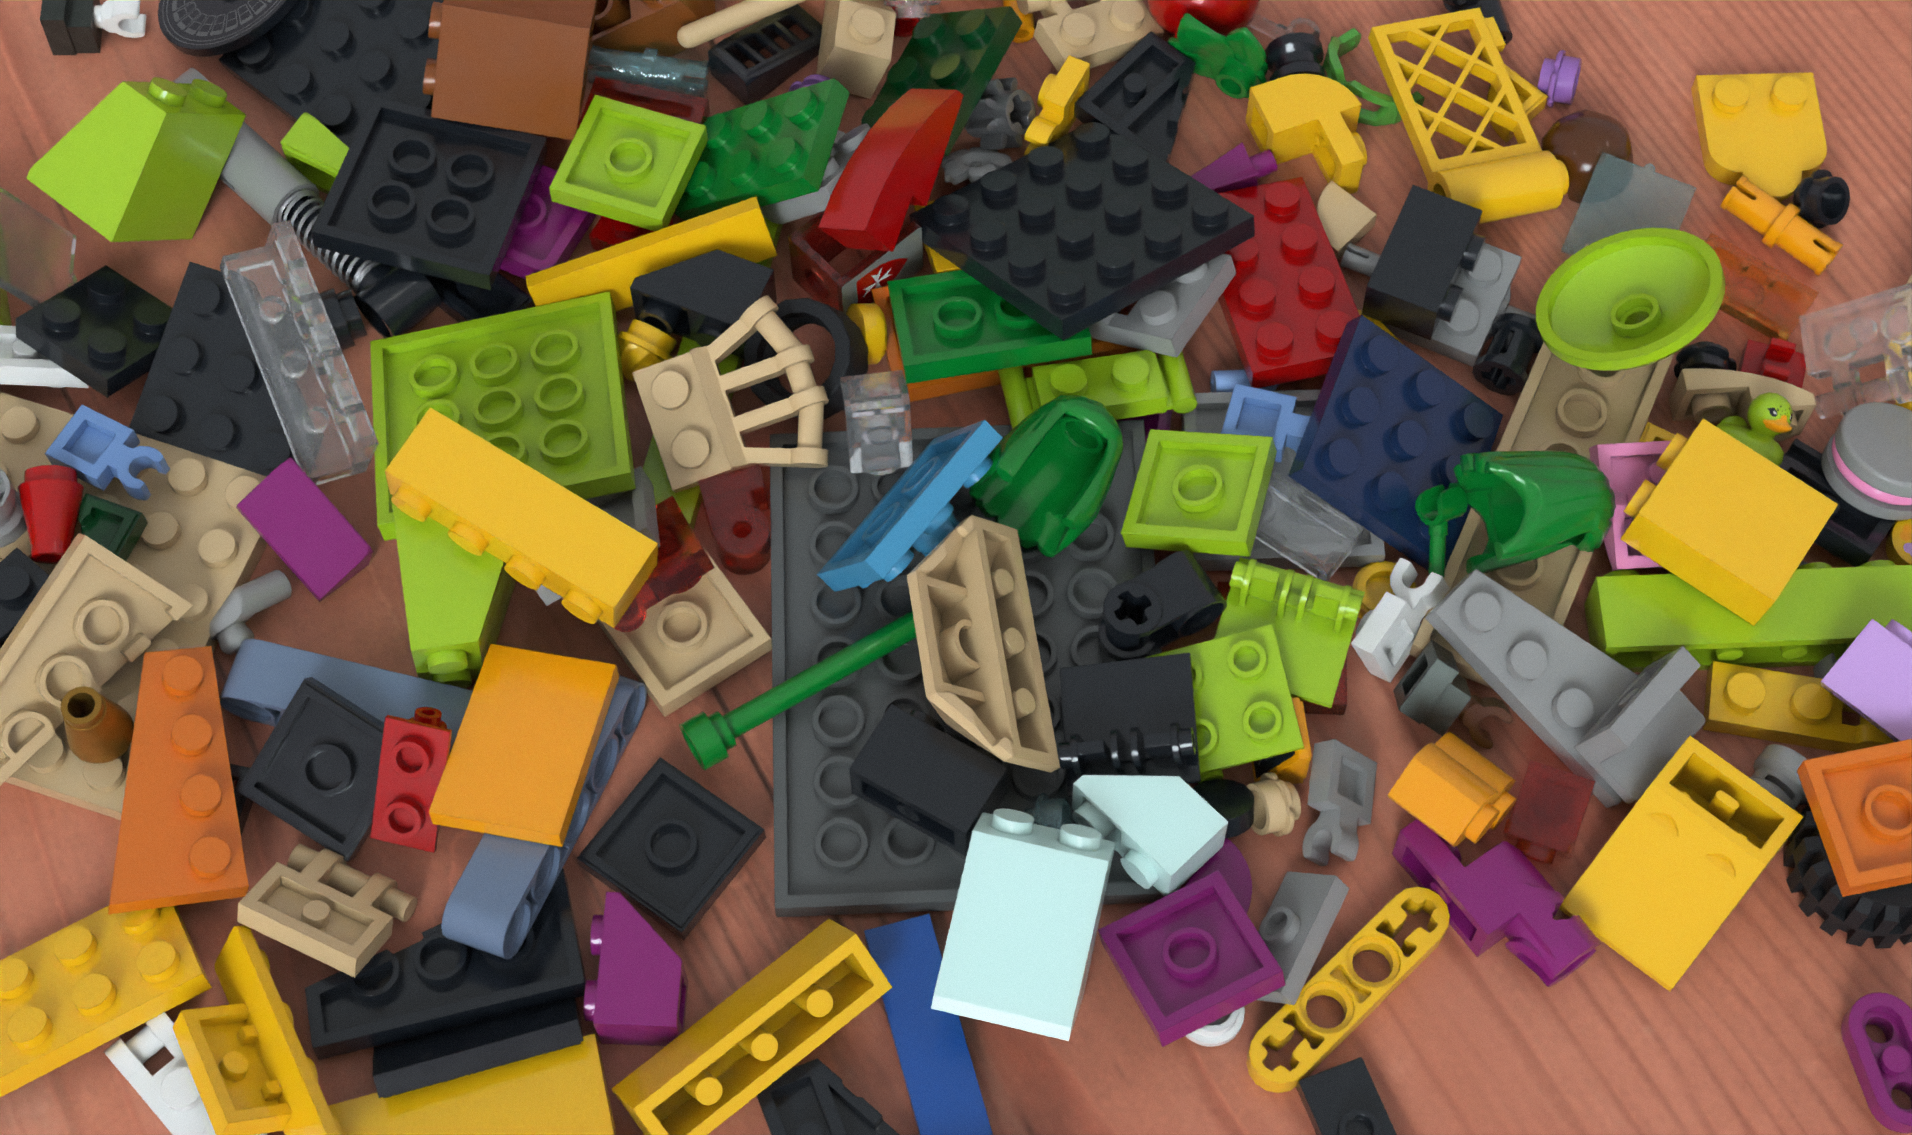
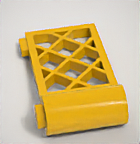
(1495, 177)

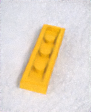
(732, 229)

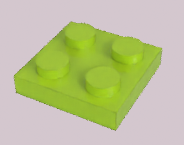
(628, 163)
(1199, 492)

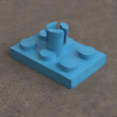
(913, 510)

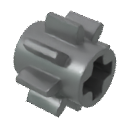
(1001, 115)

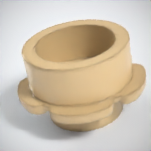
(1274, 805)

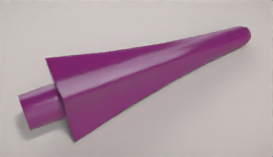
(1236, 170)

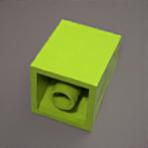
(143, 159)
(450, 601)

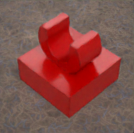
(1774, 360)

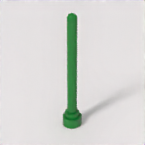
(715, 734)

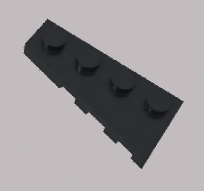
(447, 984)

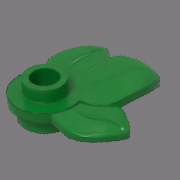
(1230, 60)

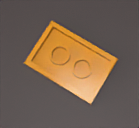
(525, 745)

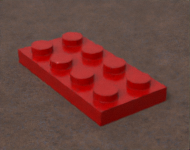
(1287, 288)

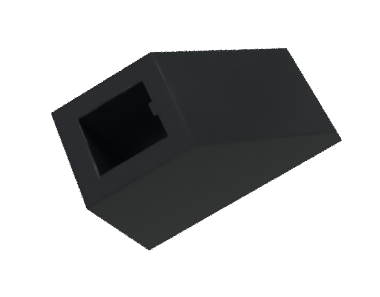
(701, 295)

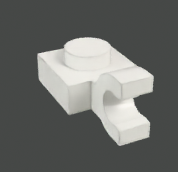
(1390, 629)

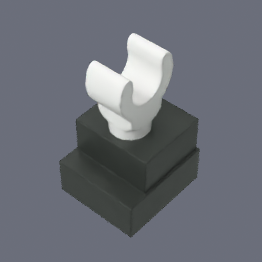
(78, 24)

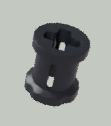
(1508, 354)

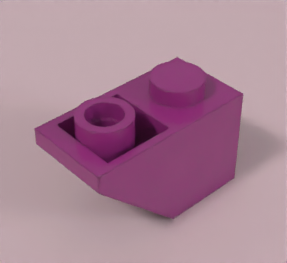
(639, 980)

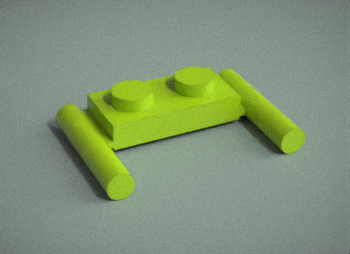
(1124, 383)

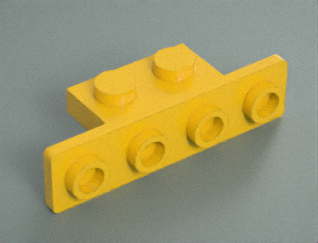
(249, 1052)

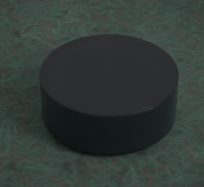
(1231, 801)

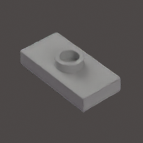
(1299, 926)

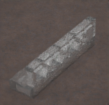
(300, 357)

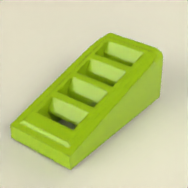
(314, 151)

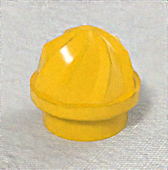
(643, 347)

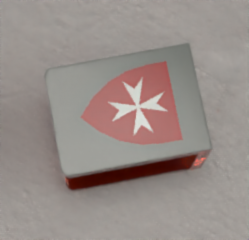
(813, 249)

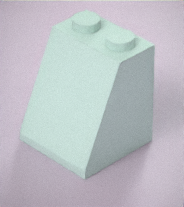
(1024, 924)

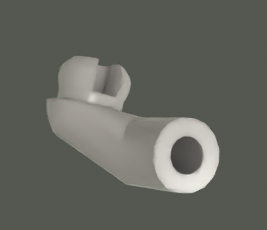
(243, 602)

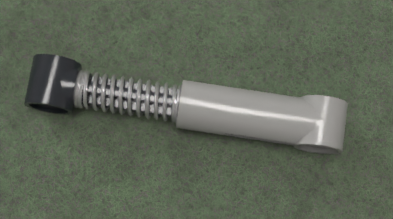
(386, 295)

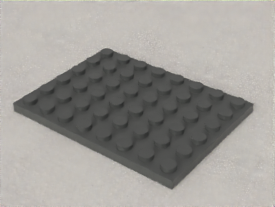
(829, 844)

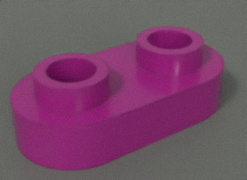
(1882, 1065)

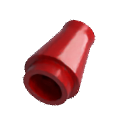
(50, 510)

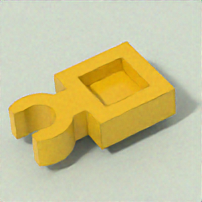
(1058, 100)

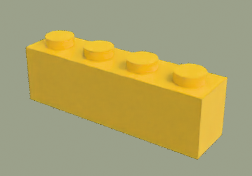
(521, 519)
(754, 1035)

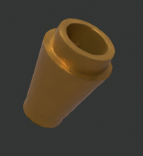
(95, 726)

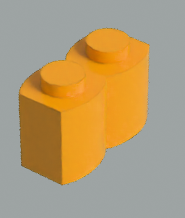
(1454, 790)

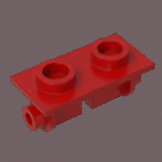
(408, 777)

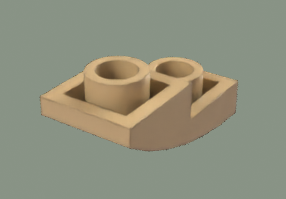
(1727, 393)

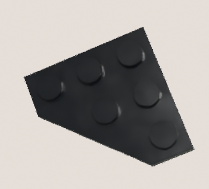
(207, 383)

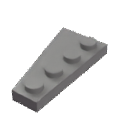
(1535, 666)

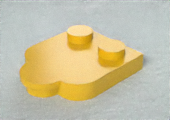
(1760, 129)

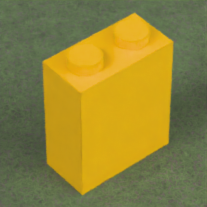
(1726, 520)

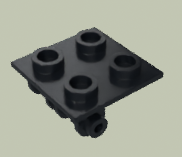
(1130, 719)

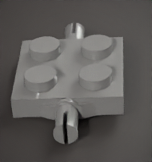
(1483, 299)

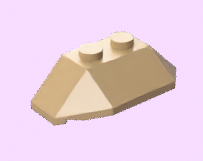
(983, 643)

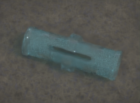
(650, 70)

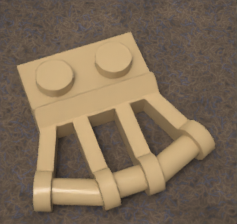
(695, 417)

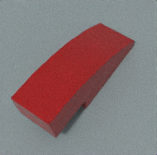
(891, 170)

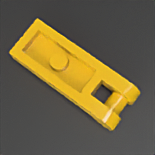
(1781, 709)

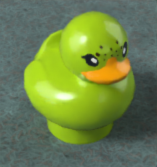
(1768, 416)

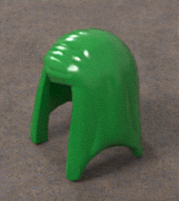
(1052, 473)
(1534, 504)

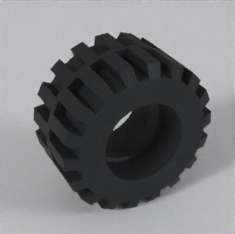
(1872, 914)

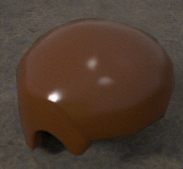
(1579, 143)

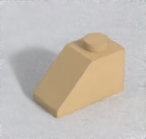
(856, 43)

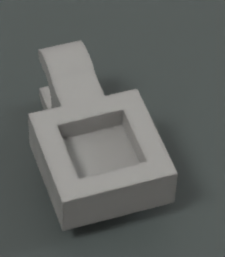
(1343, 793)

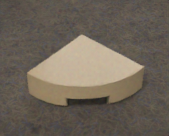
(1343, 218)

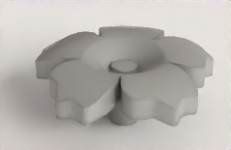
(973, 165)

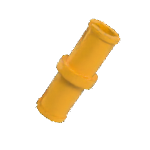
(1781, 225)

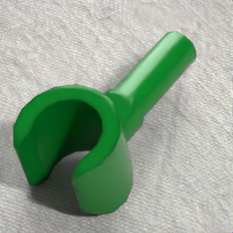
(1435, 509)

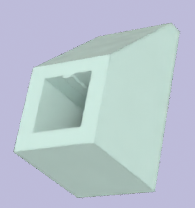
(1156, 822)

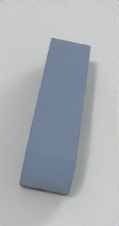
(269, 675)
(513, 877)

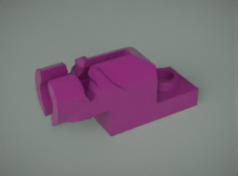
(1498, 899)

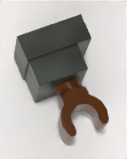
(1438, 695)

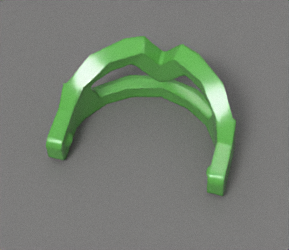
(1388, 111)

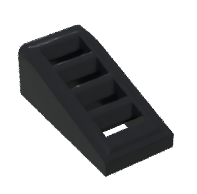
(755, 83)

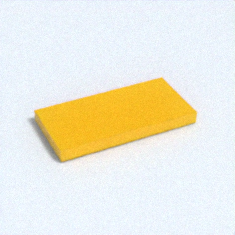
(533, 1096)

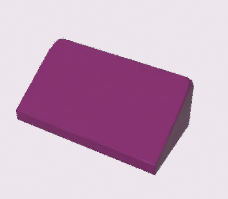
(305, 529)

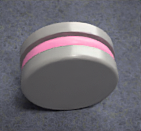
(1872, 460)

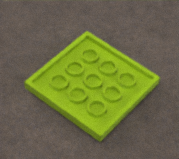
(525, 380)

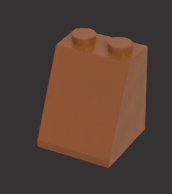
(511, 63)

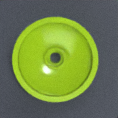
(1630, 299)

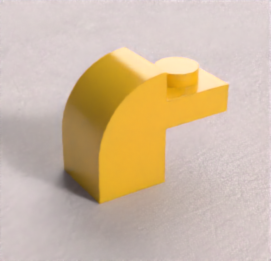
(1306, 117)

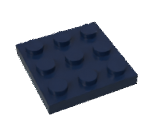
(1387, 434)

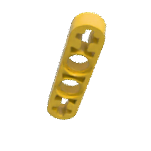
(1354, 994)

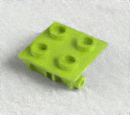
(1309, 620)
(1240, 700)

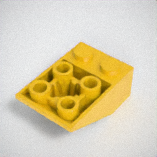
(1680, 862)

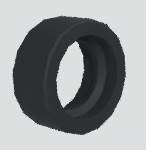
(850, 350)

